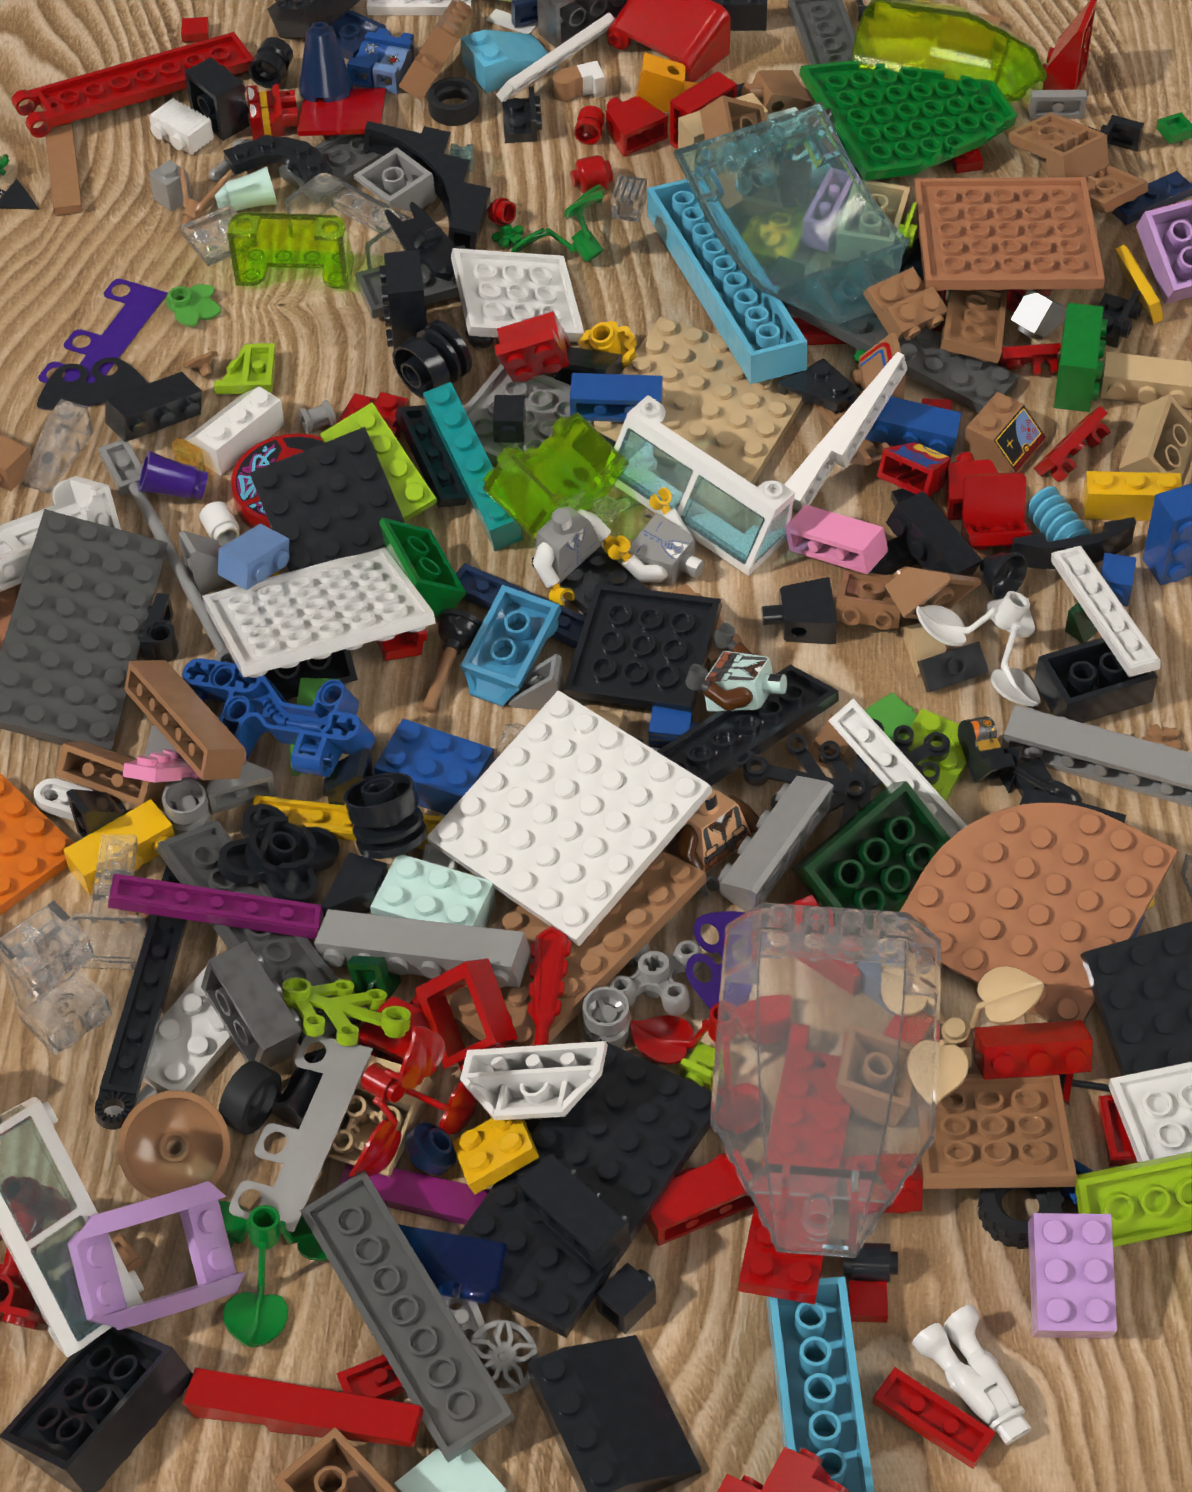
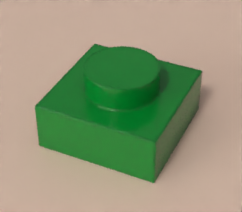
(1175, 128)

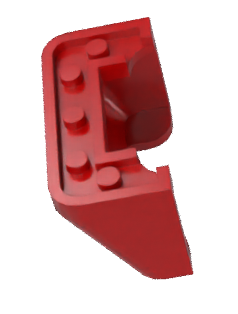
(683, 30)

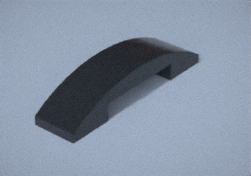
(1113, 539)

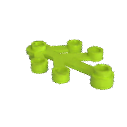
(302, 996)

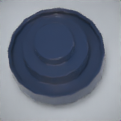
(430, 1149)

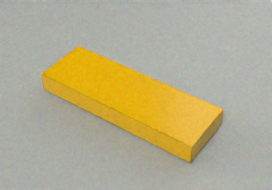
(1139, 282)

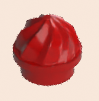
(502, 211)

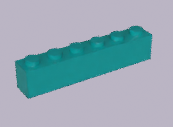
(470, 463)

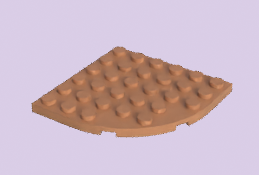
(1037, 893)

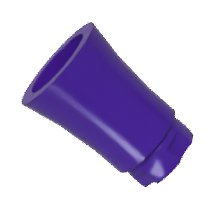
(171, 477)

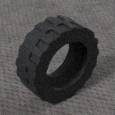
(1006, 1229)

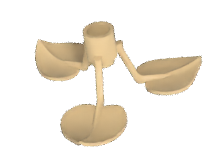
(1006, 998)

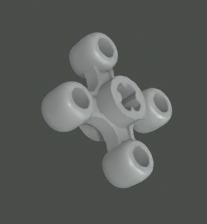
(656, 977)

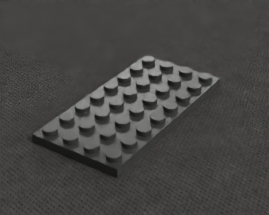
(76, 630)

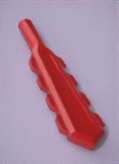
(547, 970)

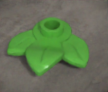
(192, 304)

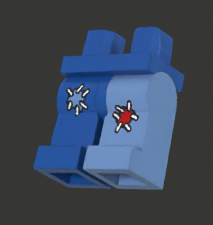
(382, 58)

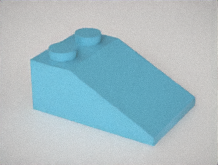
(498, 56)

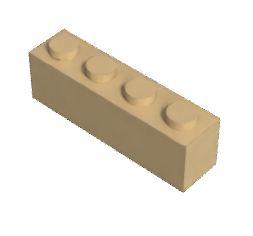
(1146, 379)

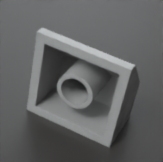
(398, 181)

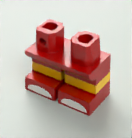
(271, 111)

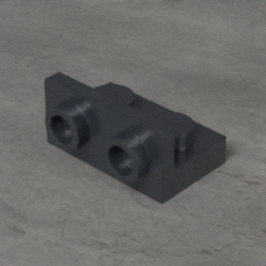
(522, 119)
(1120, 315)

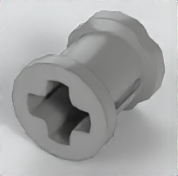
(317, 417)

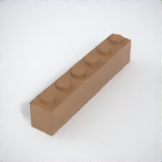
(185, 720)

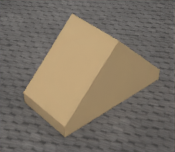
(920, 644)

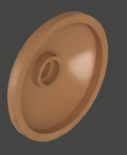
(167, 1118)

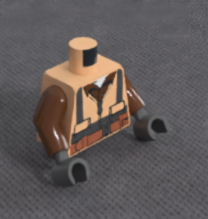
(715, 834)

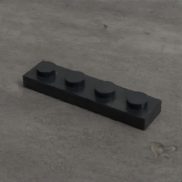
(431, 456)

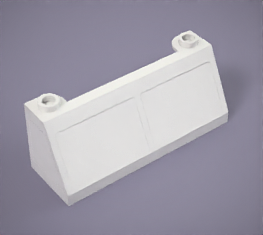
(71, 497)

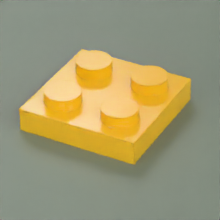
(494, 1151)

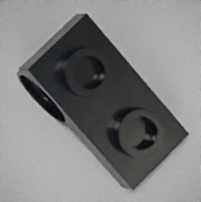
(159, 637)

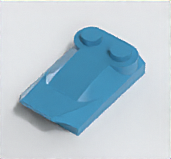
(508, 644)

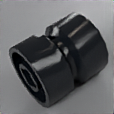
(270, 62)

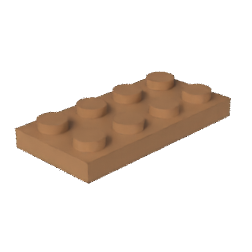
(974, 323)

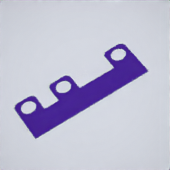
(138, 308)

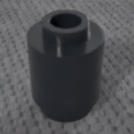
(872, 1263)

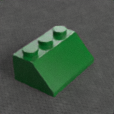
(423, 563)

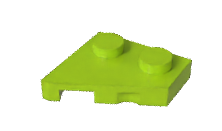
(249, 370)

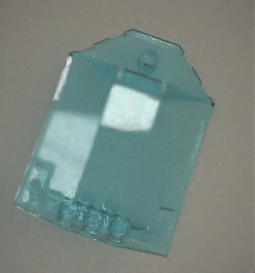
(795, 213)

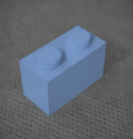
(253, 556)

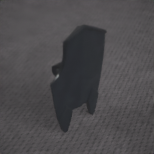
(426, 236)

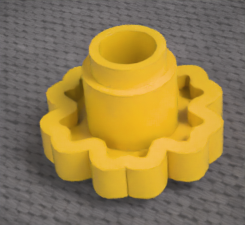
(610, 339)

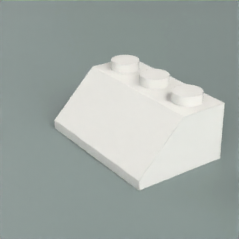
(238, 428)

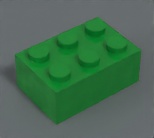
(1079, 357)

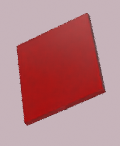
(342, 116)

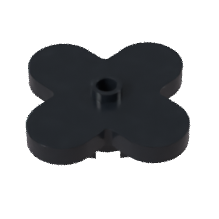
(278, 854)

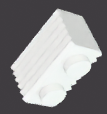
(181, 126)

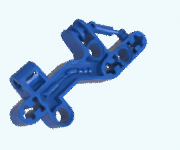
(258, 707)

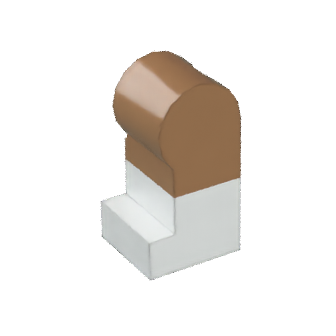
(579, 81)

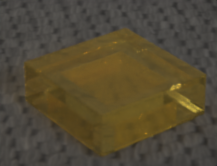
(188, 454)

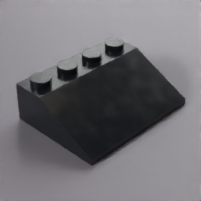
(98, 1408)
(611, 1417)

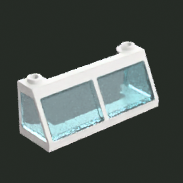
(715, 503)
(39, 1215)

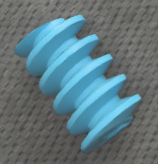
(1055, 516)

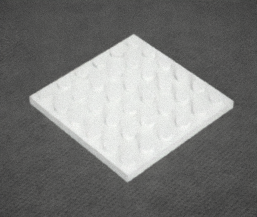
(317, 612)
(569, 816)

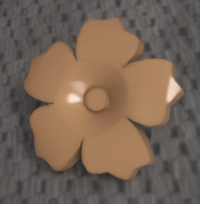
(1168, 736)

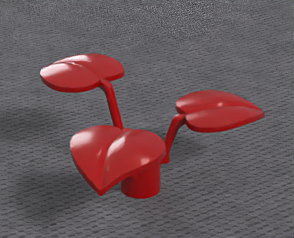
(667, 1037)
(389, 1086)

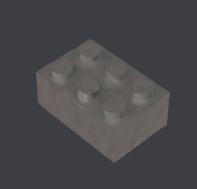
(251, 1006)

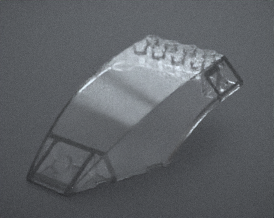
(826, 1066)

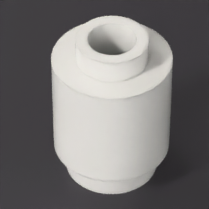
(219, 522)

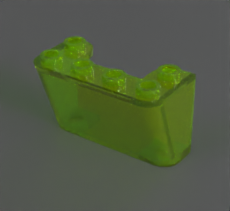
(290, 242)

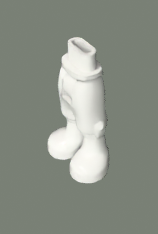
(979, 1383)

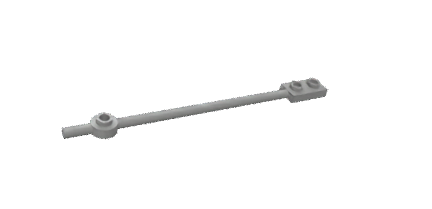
(125, 472)

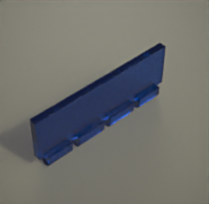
(458, 1262)

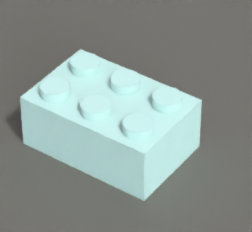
(434, 894)

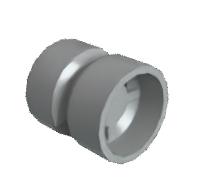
(186, 805)
(606, 1016)

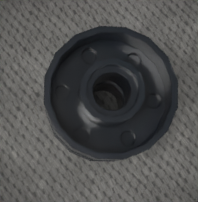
(432, 358)
(385, 815)

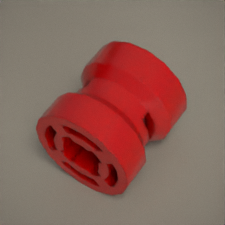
(589, 125)

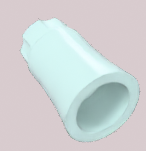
(247, 191)

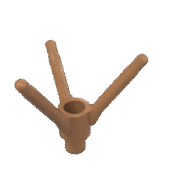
(193, 208)

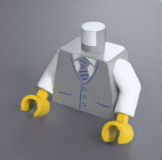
(566, 544)
(662, 547)

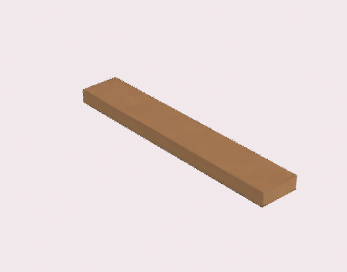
(63, 170)

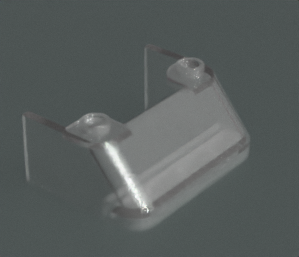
(329, 191)

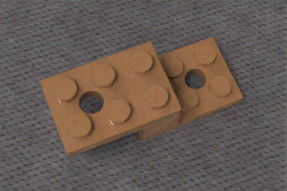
(1079, 152)

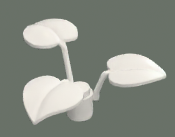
(1009, 614)

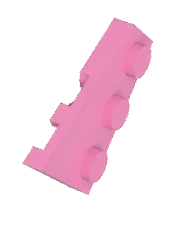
(159, 767)

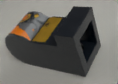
(983, 749)

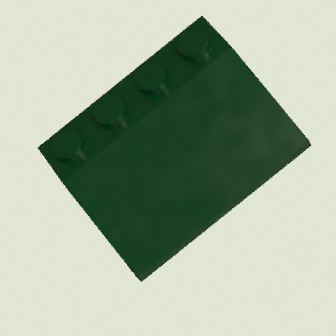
(875, 853)

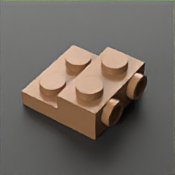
(905, 304)
(866, 601)

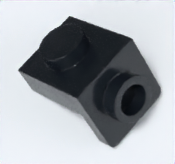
(1123, 132)

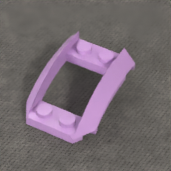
(207, 1244)

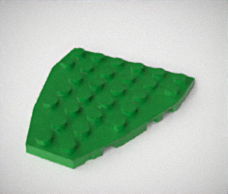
(907, 117)

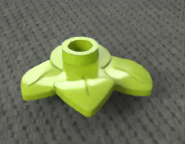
(907, 228)

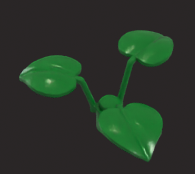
(584, 240)
(260, 1317)

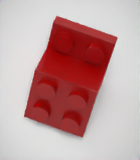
(533, 347)

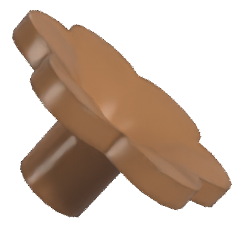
(202, 363)

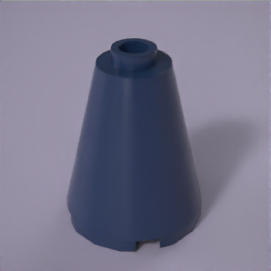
(323, 66)

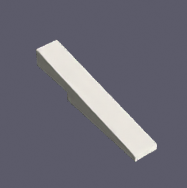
(846, 435)

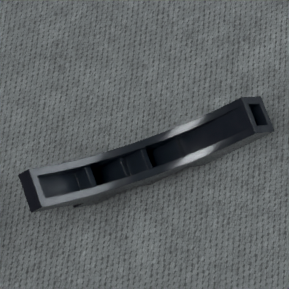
(463, 202)

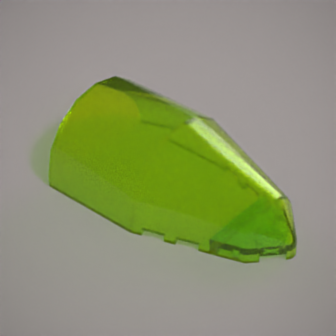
(945, 40)

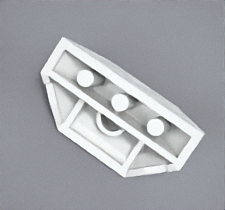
(532, 1079)

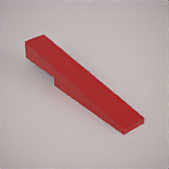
(300, 1408)

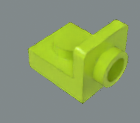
(699, 1066)

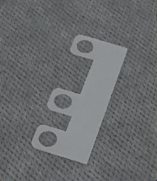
(310, 1144)

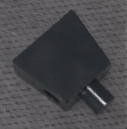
(804, 612)

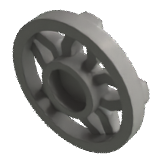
(502, 1356)

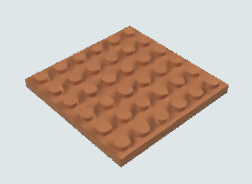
(1007, 234)

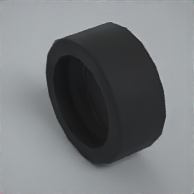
(453, 88)
(249, 1097)

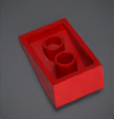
(1071, 53)

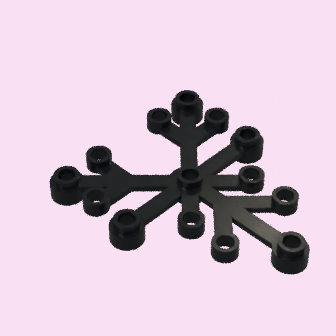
(846, 778)

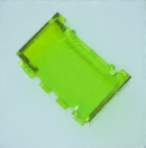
(565, 470)

